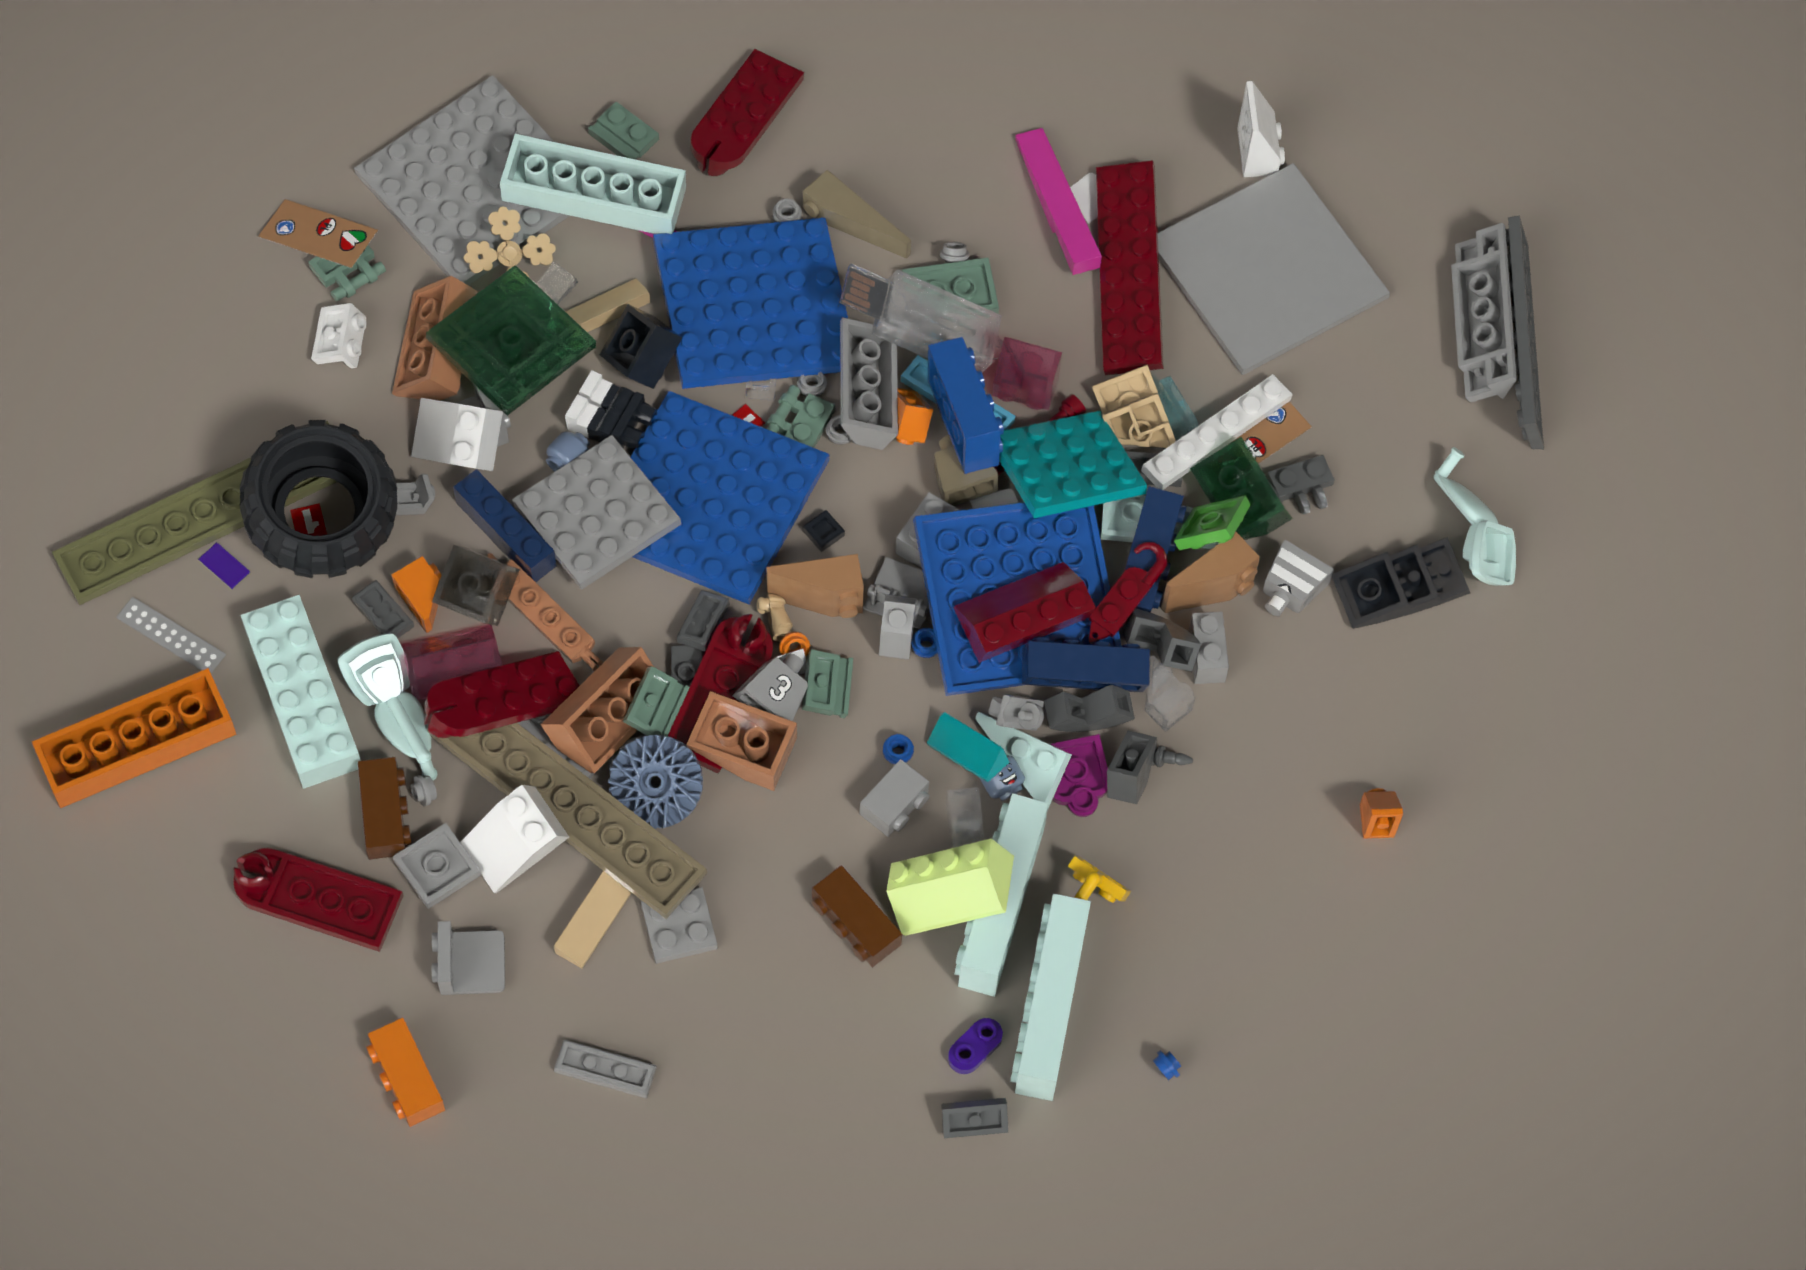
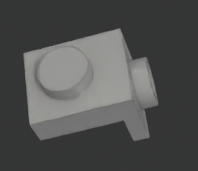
(415, 497)

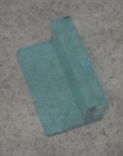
(1177, 410)

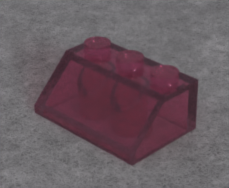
(449, 657)

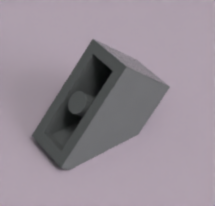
(1131, 767)

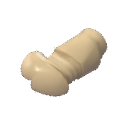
(777, 616)

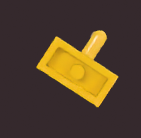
(1093, 877)

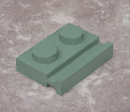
(623, 132)
(828, 683)
(655, 703)

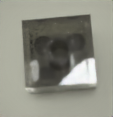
(475, 585)

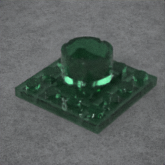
(511, 340)

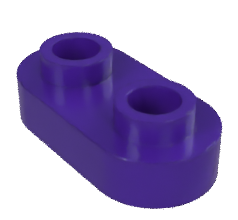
(976, 1044)

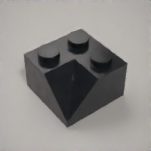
(640, 346)

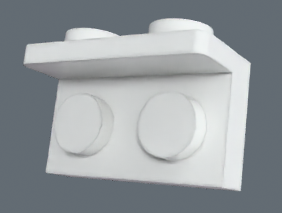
(339, 335)

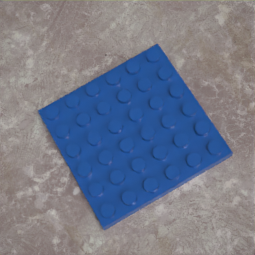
(752, 301)
(731, 489)
(987, 549)

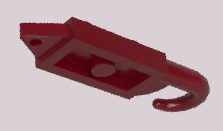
(1126, 595)

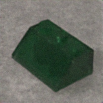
(1238, 473)

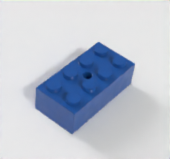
(964, 404)

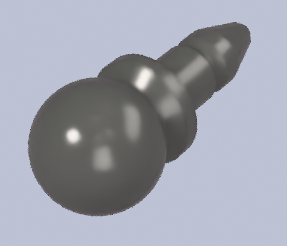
(1162, 756)

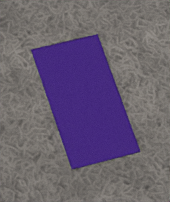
(224, 565)

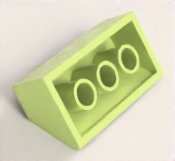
(950, 886)

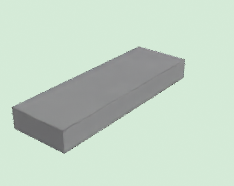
(605, 1068)

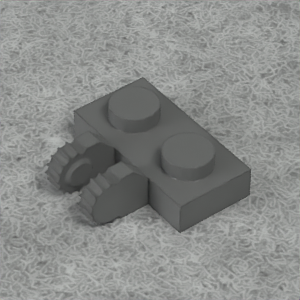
(1303, 478)

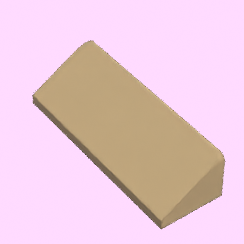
(609, 305)
(592, 920)

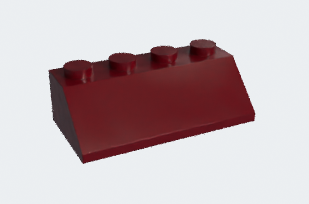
(1024, 610)

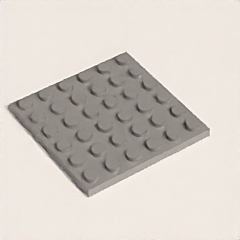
(448, 176)

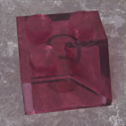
(1027, 374)

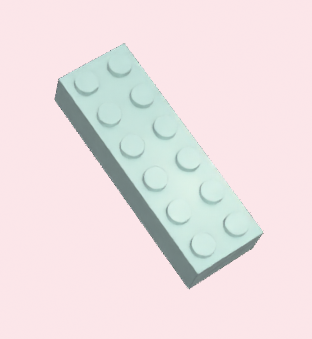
(593, 185)
(301, 691)
(989, 938)
(1050, 997)

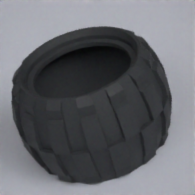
(310, 453)

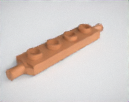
(551, 619)

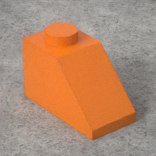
(913, 417)
(417, 587)
(1380, 813)

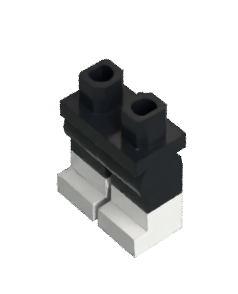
(607, 411)

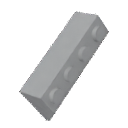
(868, 385)

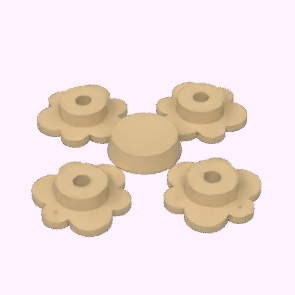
(508, 252)

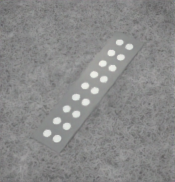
(170, 635)

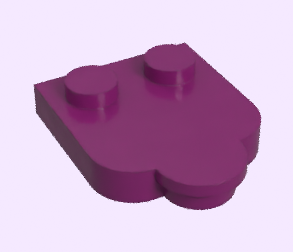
(1084, 776)

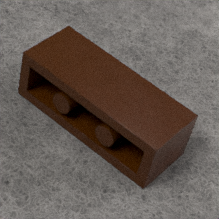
(383, 807)
(856, 917)

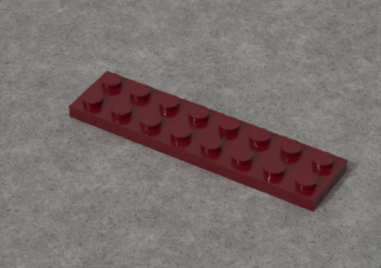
(1129, 267)

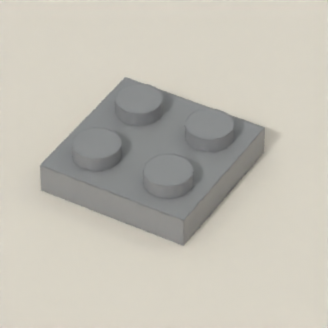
(436, 865)
(684, 931)

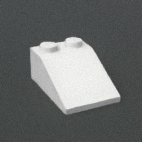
(1259, 135)
(457, 434)
(513, 837)

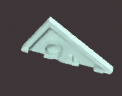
(1039, 761)

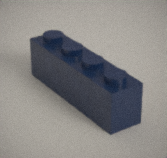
(504, 525)
(1156, 525)
(1085, 666)

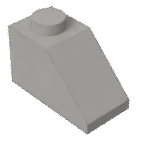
(897, 626)

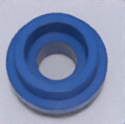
(920, 636)
(898, 741)
(1167, 1064)

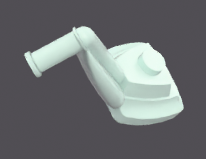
(1488, 545)
(379, 676)

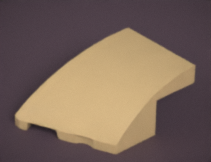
(1135, 409)

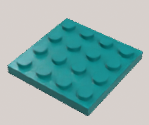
(1069, 464)

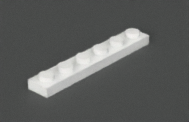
(1216, 432)

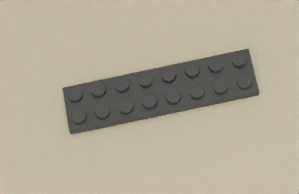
(1524, 335)

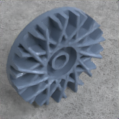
(673, 764)

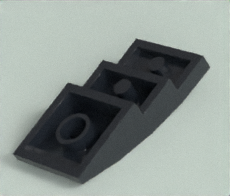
(1400, 583)

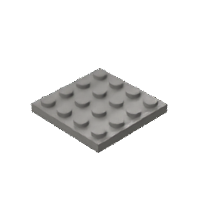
(597, 512)

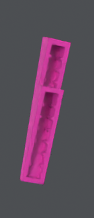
(1058, 202)

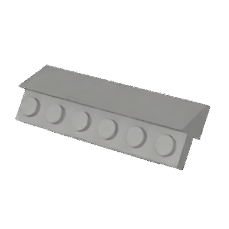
(1484, 314)

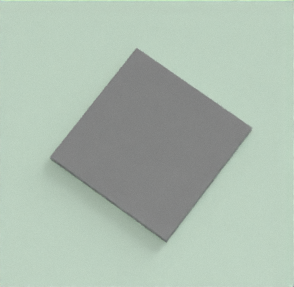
(1269, 268)

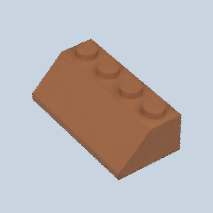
(422, 367)
(590, 721)

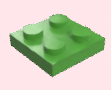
(1212, 523)

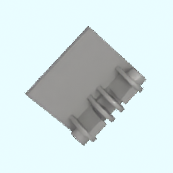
(902, 581)

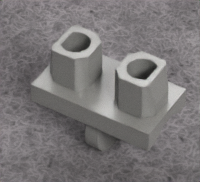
(1017, 712)

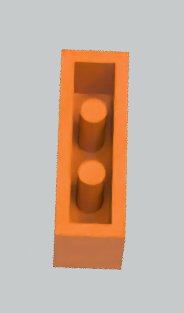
(404, 1073)

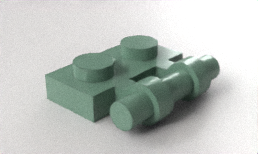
(331, 272)
(810, 418)

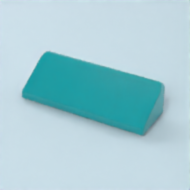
(967, 747)

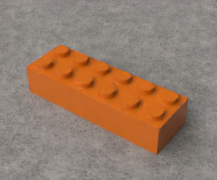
(134, 738)

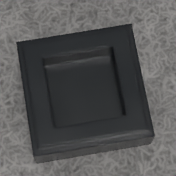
(823, 530)

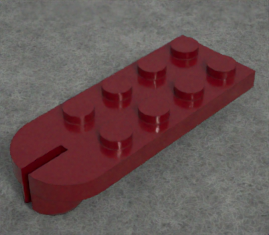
(743, 112)
(722, 671)
(498, 696)
(317, 897)

